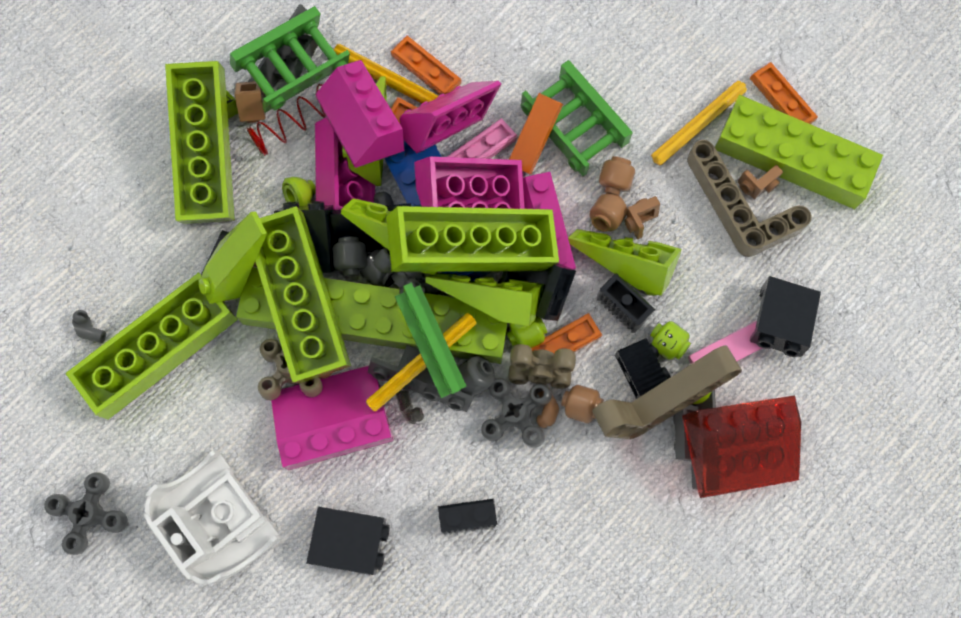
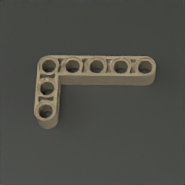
(739, 207)
(692, 383)

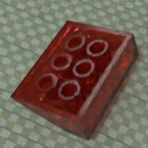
(744, 445)

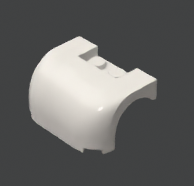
(209, 522)

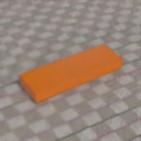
(425, 66)
(782, 94)
(536, 132)
(572, 336)

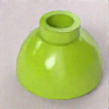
(298, 190)

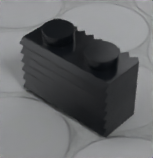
(625, 303)
(641, 367)
(467, 516)

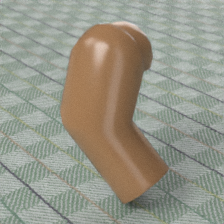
(549, 412)

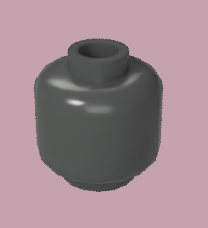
(349, 256)
(373, 275)
(477, 375)

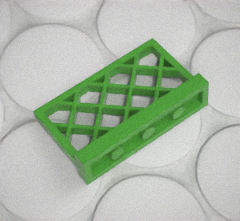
(430, 340)

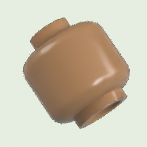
(617, 175)
(608, 212)
(580, 403)

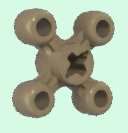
(272, 352)
(541, 366)

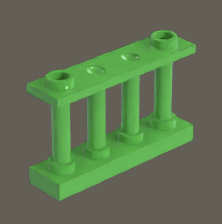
(287, 34)
(600, 112)

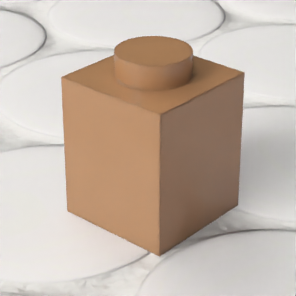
(249, 102)

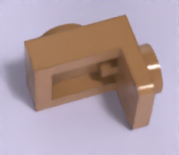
(755, 187)
(641, 212)

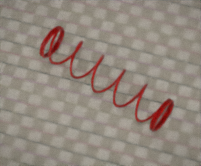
(259, 141)

